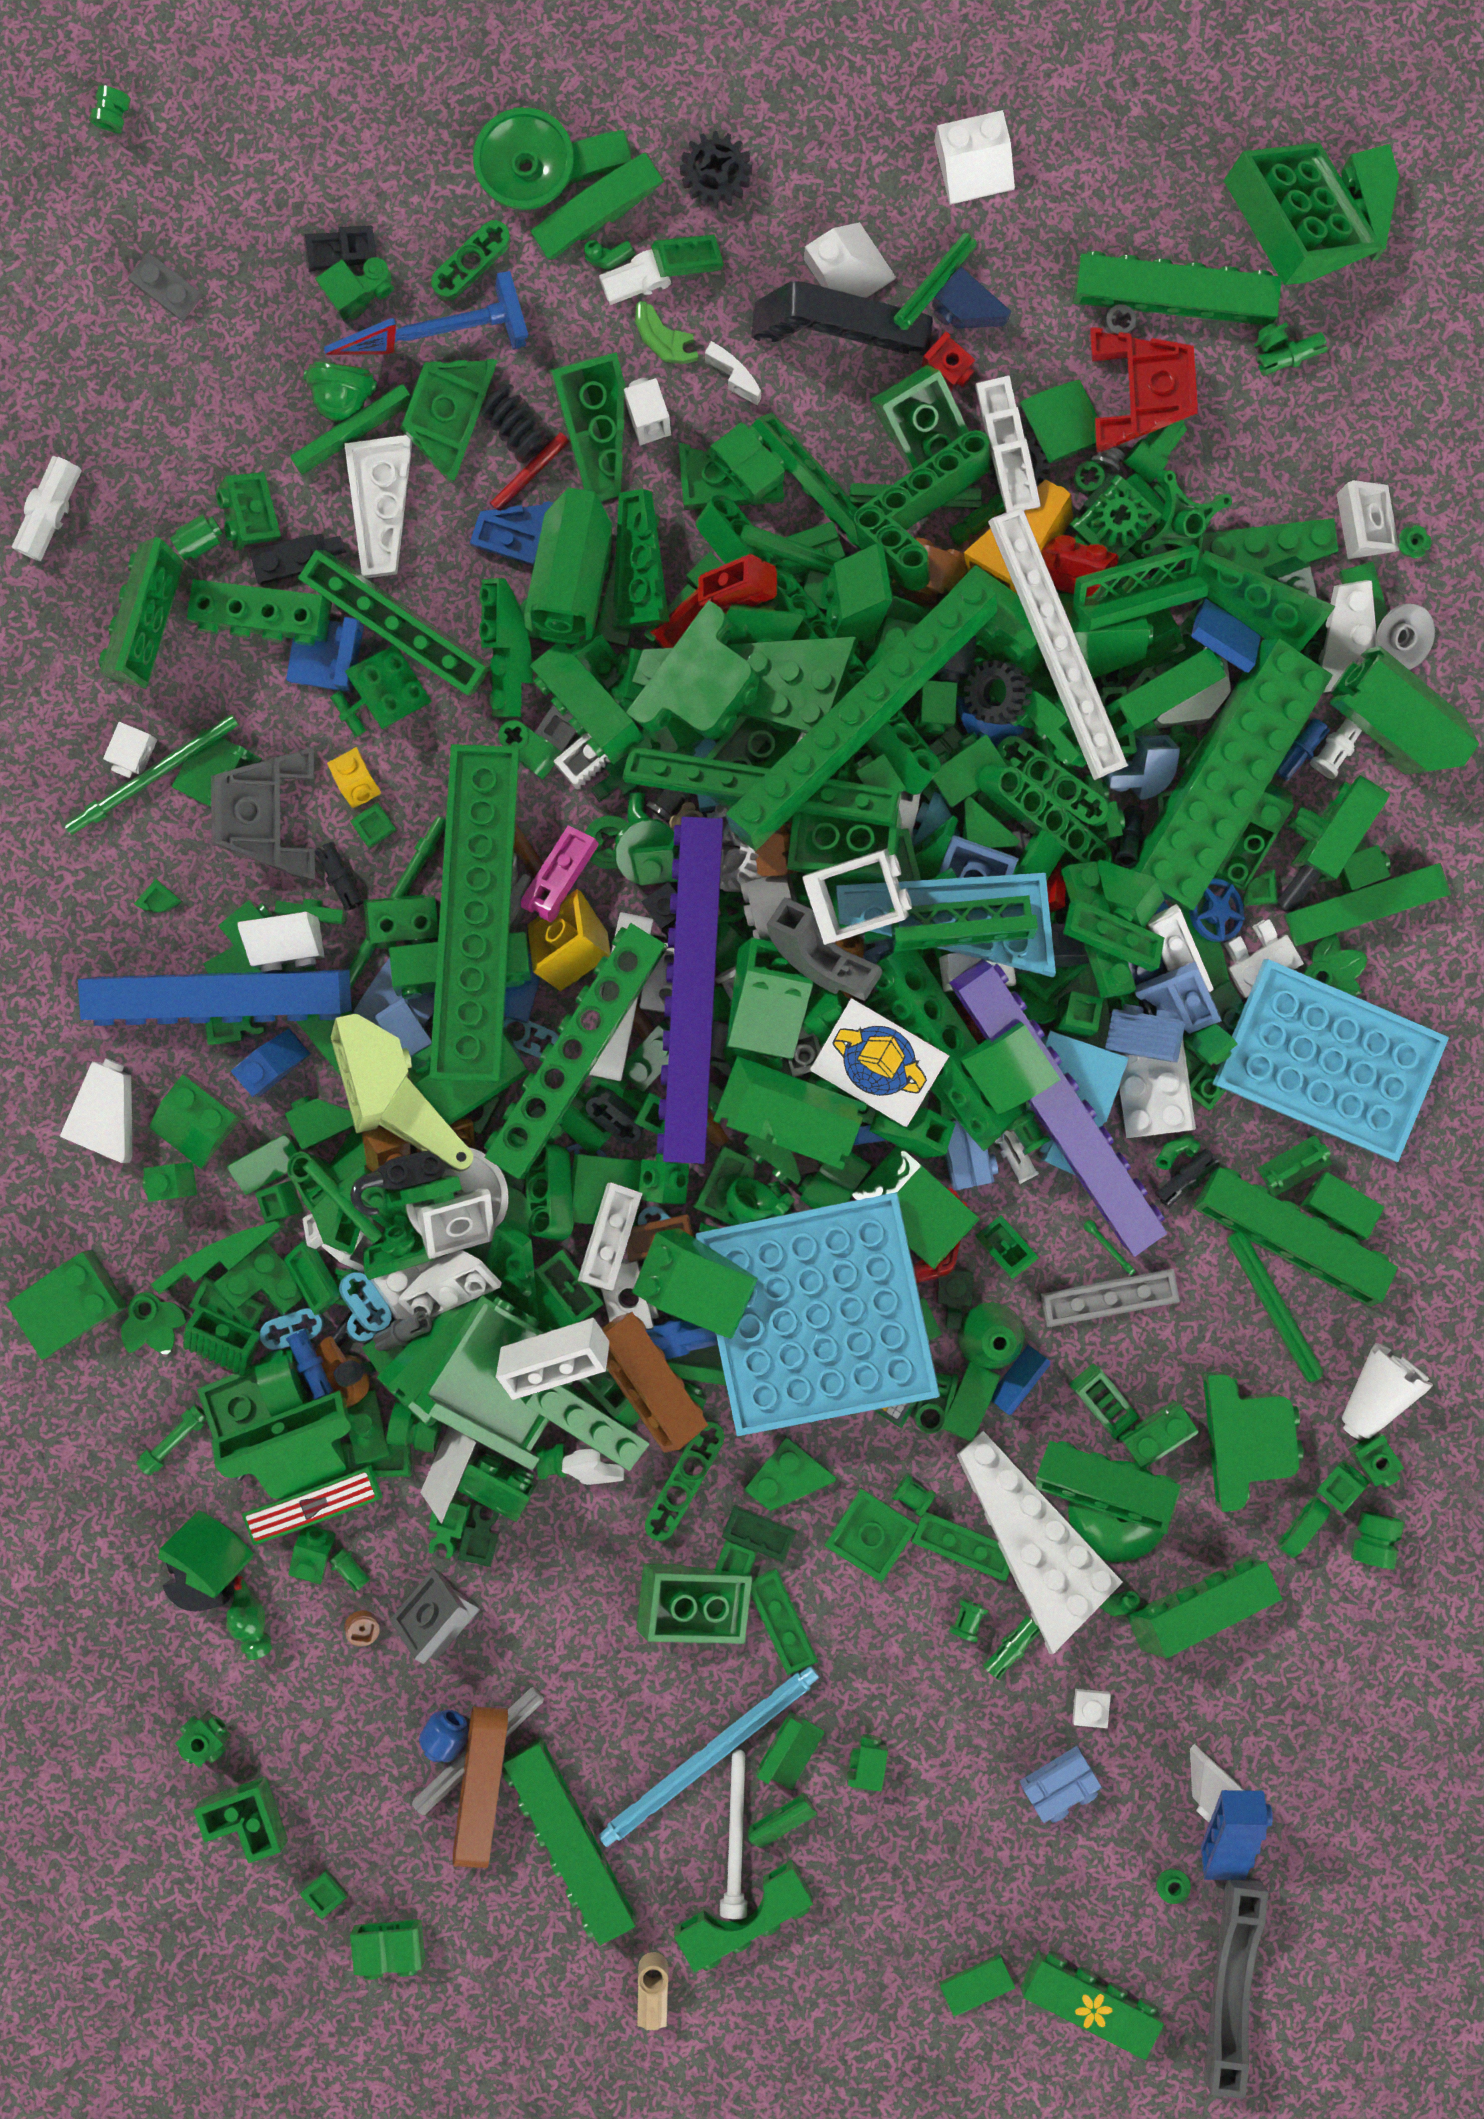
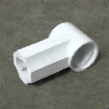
(633, 278)

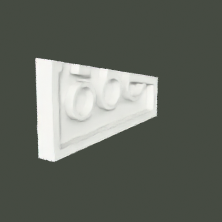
(378, 492)

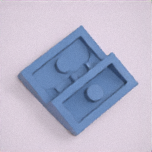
(381, 995)

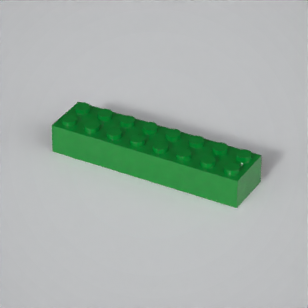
(1230, 772)

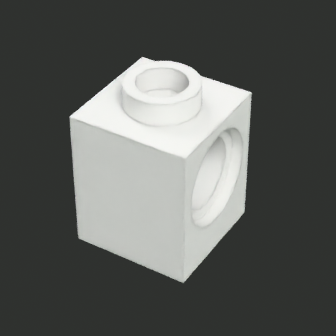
(129, 750)

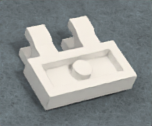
(1247, 966)

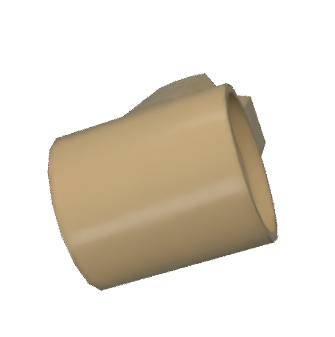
(652, 1992)

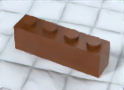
(651, 1384)

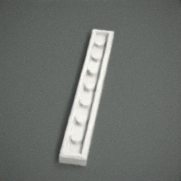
(1057, 643)

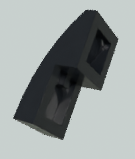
(350, 243)

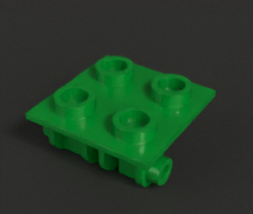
(218, 757)

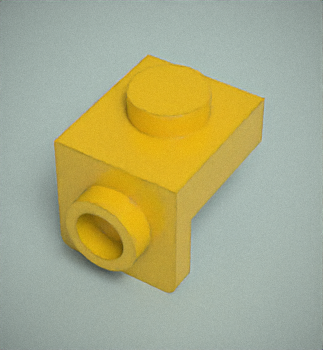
(353, 778)

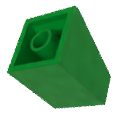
(1111, 645)

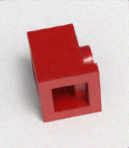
(953, 375)

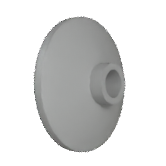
(1416, 633)

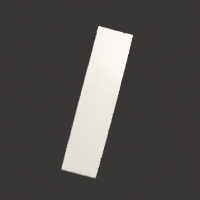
(1007, 444)

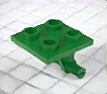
(385, 688)

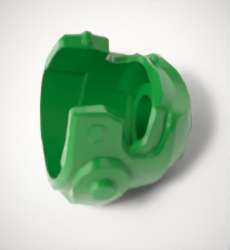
(339, 389)

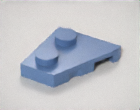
(1182, 993)

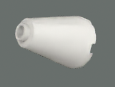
(1382, 1392)

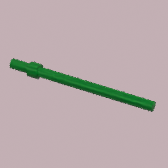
(98, 810)
(425, 848)

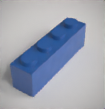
(1235, 1834)

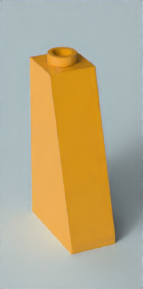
(1045, 522)

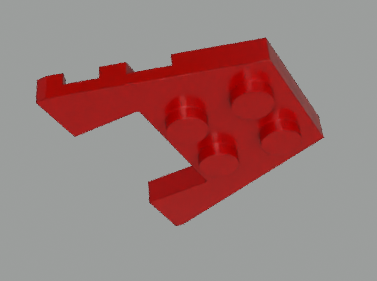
(1159, 385)

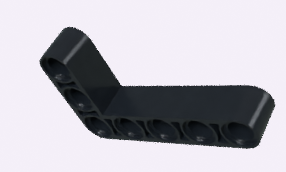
(837, 314)

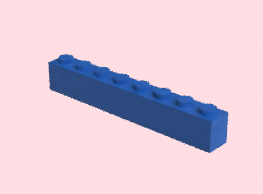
(215, 996)

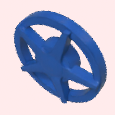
(1217, 911)

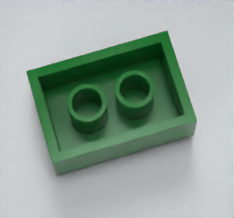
(1008, 633)

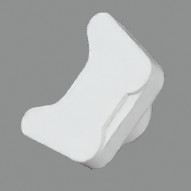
(588, 1468)

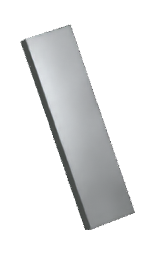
(1110, 1297)

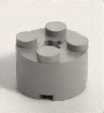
(764, 898)

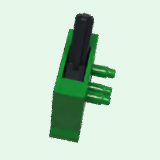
(1331, 836)

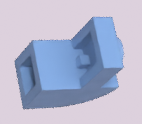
(1150, 769)

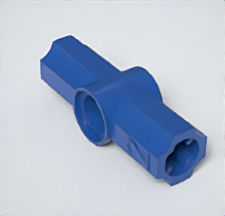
(680, 1337)

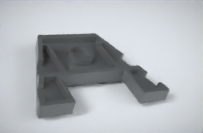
(248, 812)

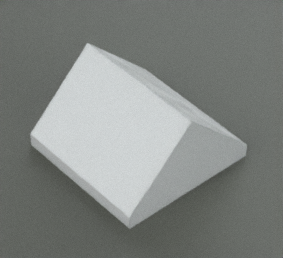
(1367, 519)
(456, 1223)

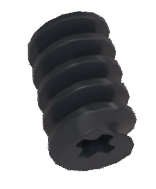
(513, 425)

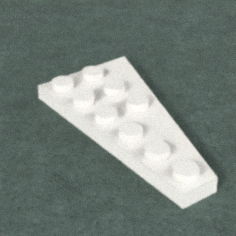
(1046, 1556)

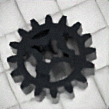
(726, 158)

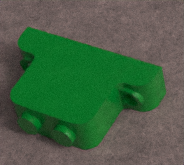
(699, 680)
(1248, 1438)
(290, 1448)

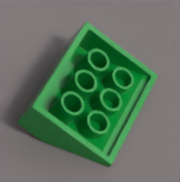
(1300, 211)
(142, 613)

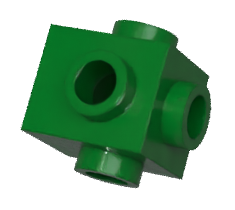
(663, 1181)
(208, 1729)

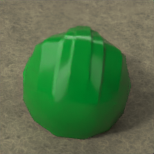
(755, 1201)

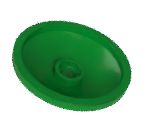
(521, 138)
(1110, 1537)

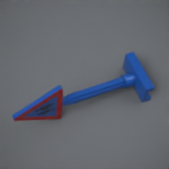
(382, 337)

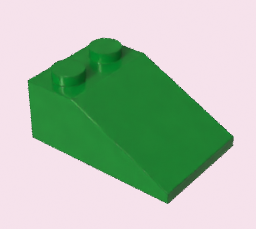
(920, 416)
(828, 841)
(930, 1212)
(694, 1282)
(66, 1303)
(693, 1604)

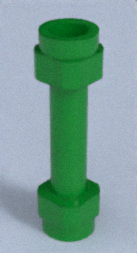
(151, 1460)

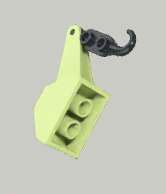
(381, 1094)

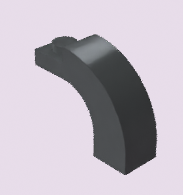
(801, 944)

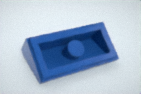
(1019, 1379)

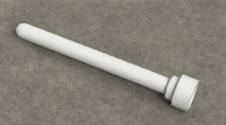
(734, 1904)

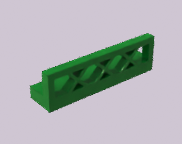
(1138, 596)
(964, 931)

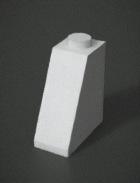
(103, 1112)

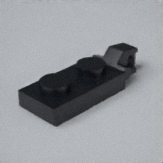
(291, 556)

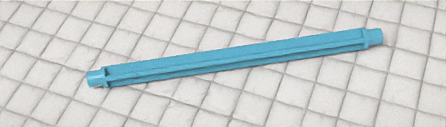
(709, 1756)

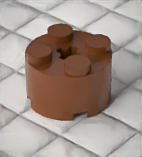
(945, 571)

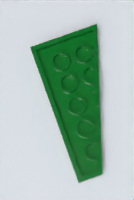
(796, 678)

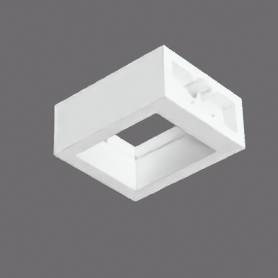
(823, 906)

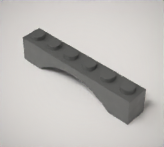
(1228, 2032)

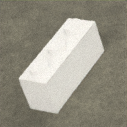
(553, 1359)

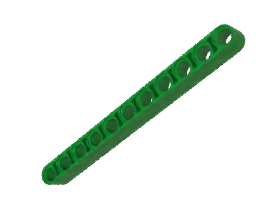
(904, 748)

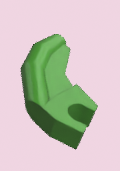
(660, 339)

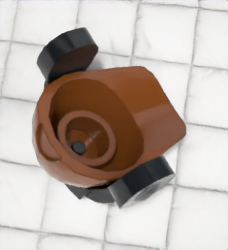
(344, 1372)

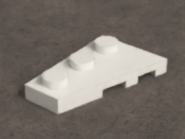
(1349, 628)

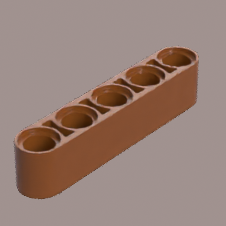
(480, 1787)

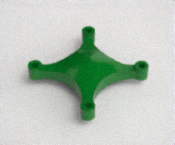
(1182, 519)

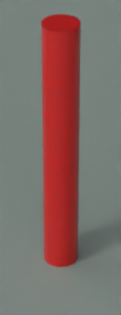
(529, 472)

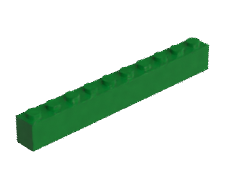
(862, 711)

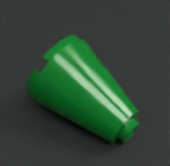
(980, 1329)

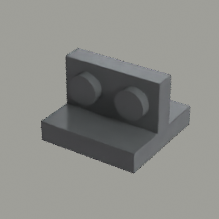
(432, 1617)

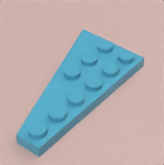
(1035, 955)

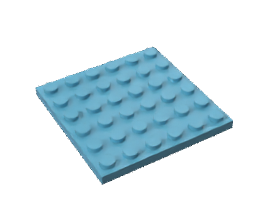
(829, 1318)

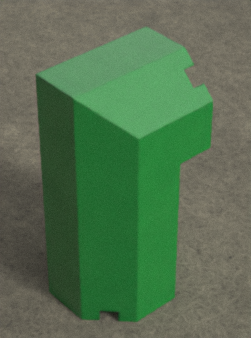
(569, 568)
(1403, 715)
(790, 1110)
(416, 1363)

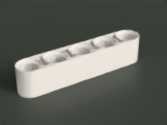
(613, 1058)

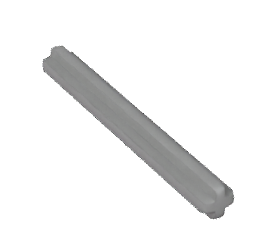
(454, 1772)

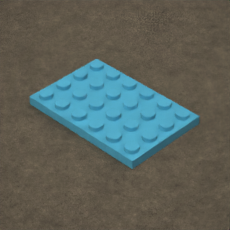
(1331, 1060)

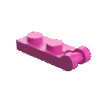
(559, 873)

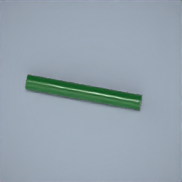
(345, 1205)

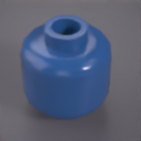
(444, 1736)

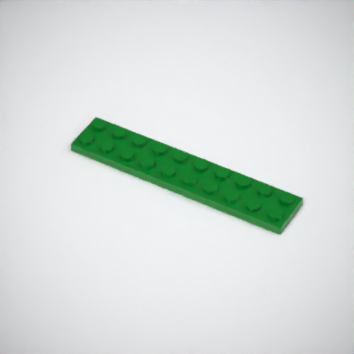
(475, 914)

